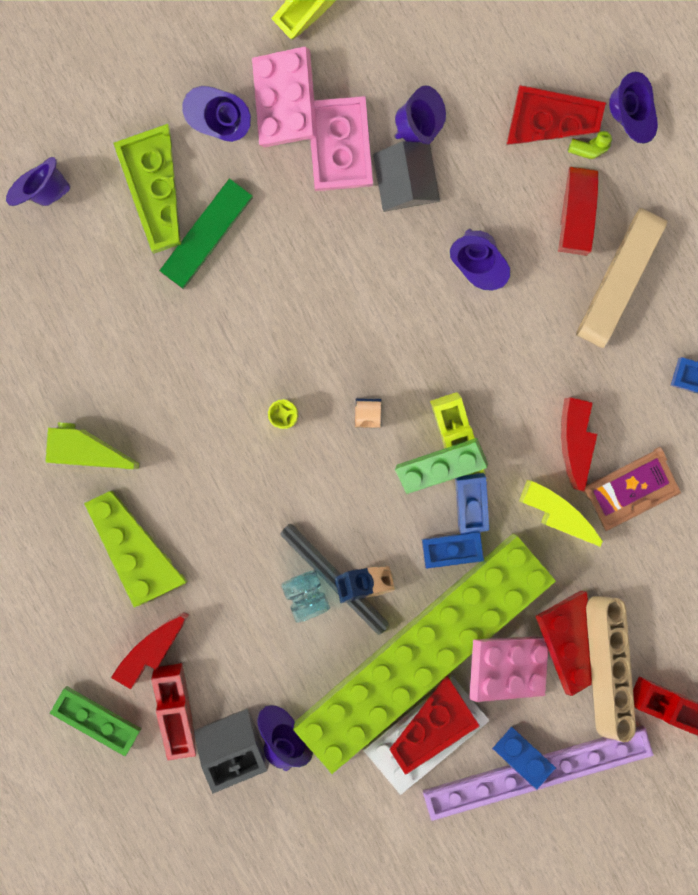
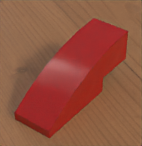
(579, 211)
(576, 442)
(149, 651)
(666, 705)
(174, 711)

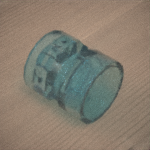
(304, 606)

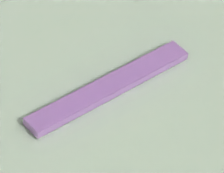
(507, 783)

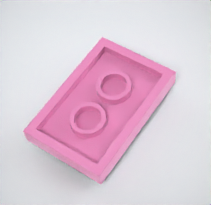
(284, 97)
(342, 145)
(508, 668)

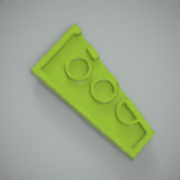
(151, 180)
(135, 556)

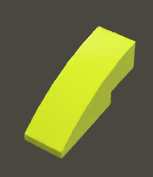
(298, 15)
(452, 421)
(558, 512)

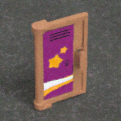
(629, 486)

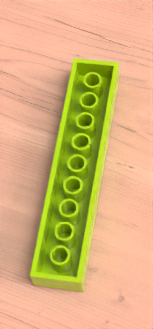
(422, 653)

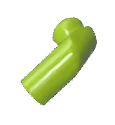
(593, 148)

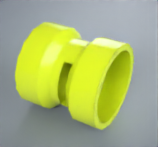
(283, 414)

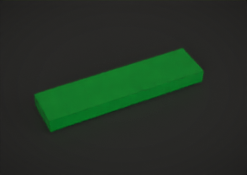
(206, 233)

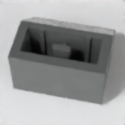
(230, 750)

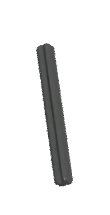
(329, 573)

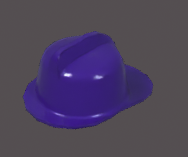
(634, 107)
(216, 113)
(421, 116)
(40, 185)
(480, 260)
(282, 744)

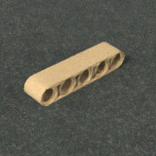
(621, 277)
(611, 668)

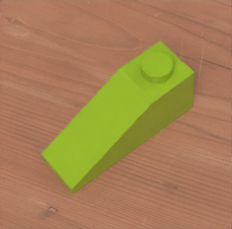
(80, 447)

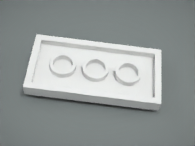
(382, 757)

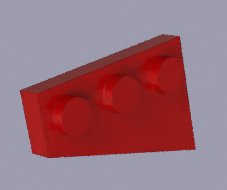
(552, 115)
(568, 642)
(434, 728)

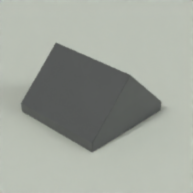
(406, 176)

